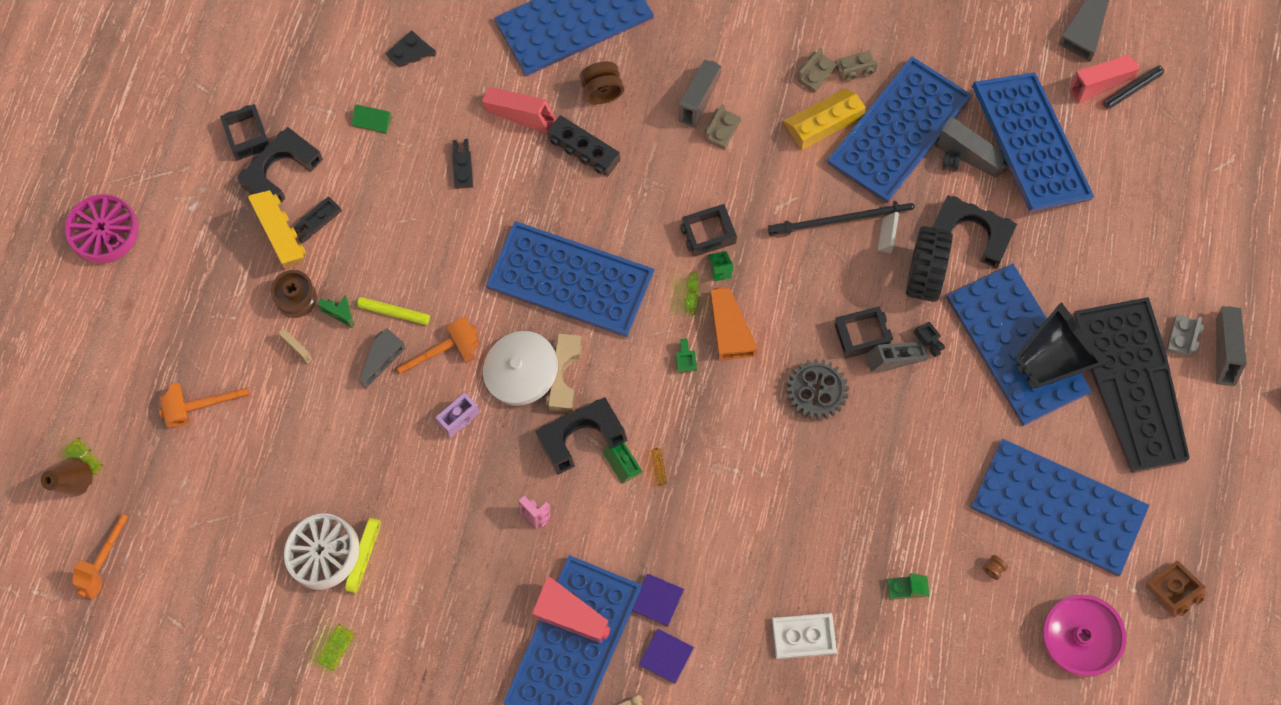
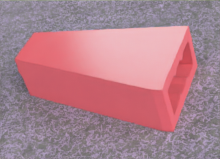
(1102, 77)
(519, 108)
(568, 612)

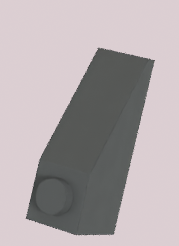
(383, 352)
(897, 355)

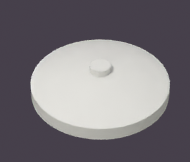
(520, 368)

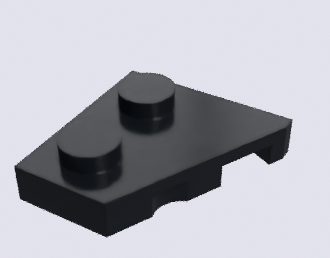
(409, 50)

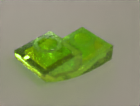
(691, 302)
(81, 450)
(336, 647)

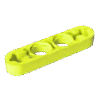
(365, 550)

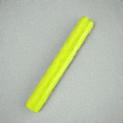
(392, 310)

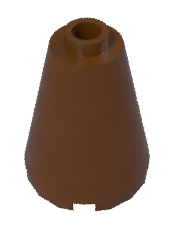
(68, 477)

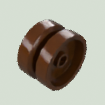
(601, 82)
(294, 293)

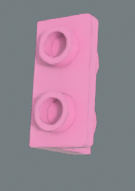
(535, 516)

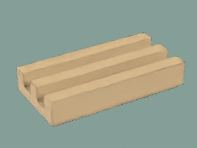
(295, 345)

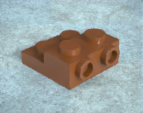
(1177, 589)

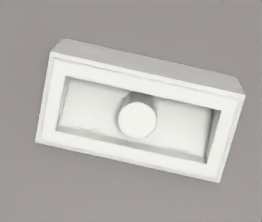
(888, 233)

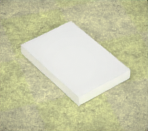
(804, 636)

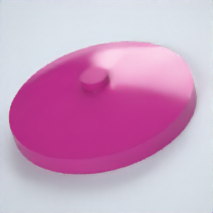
(1084, 635)

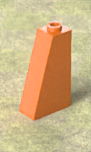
(731, 330)

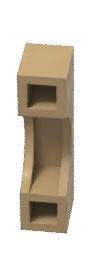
(568, 351)

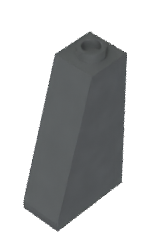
(1085, 29)
(699, 93)
(971, 147)
(1229, 346)

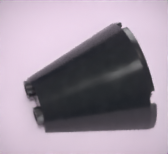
(1058, 351)

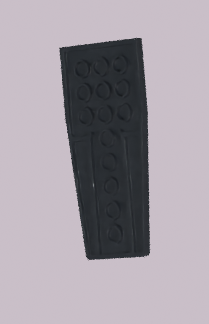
(1136, 383)

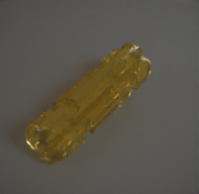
(659, 468)

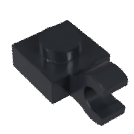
(929, 336)

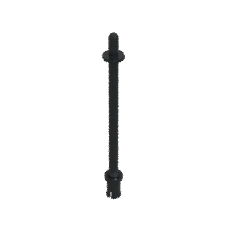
(788, 227)

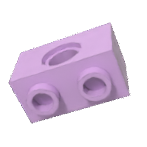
(457, 415)

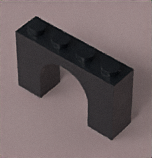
(286, 145)
(997, 228)
(595, 415)

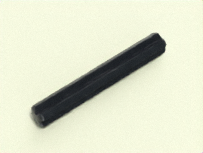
(1133, 87)

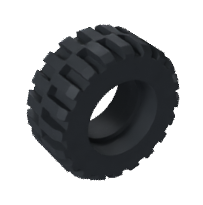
(929, 263)

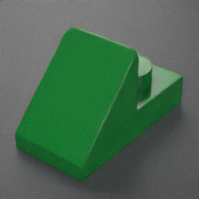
(721, 266)
(339, 312)
(908, 587)

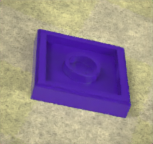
(658, 600)
(666, 656)

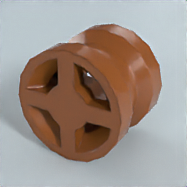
(995, 567)

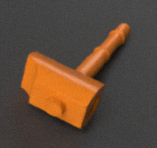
(462, 335)
(175, 408)
(86, 575)

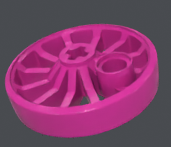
(94, 229)

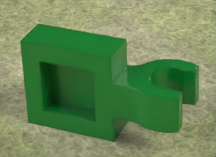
(686, 359)

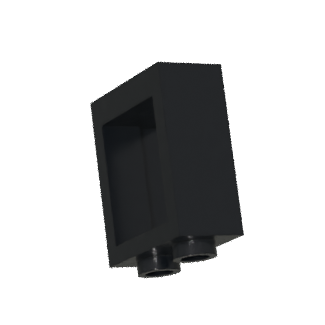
(248, 147)
(714, 244)
(844, 338)

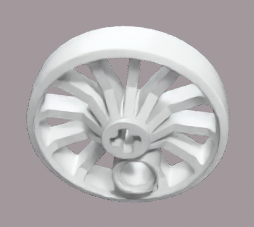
(321, 551)

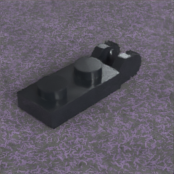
(462, 166)
(317, 219)

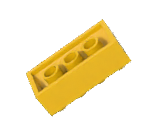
(825, 118)
(277, 229)

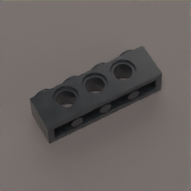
(563, 127)

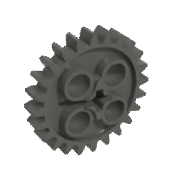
(799, 385)

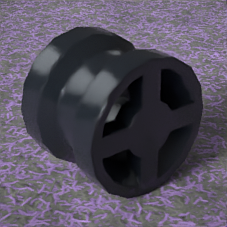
(950, 161)

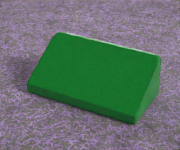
(371, 118)
(622, 462)

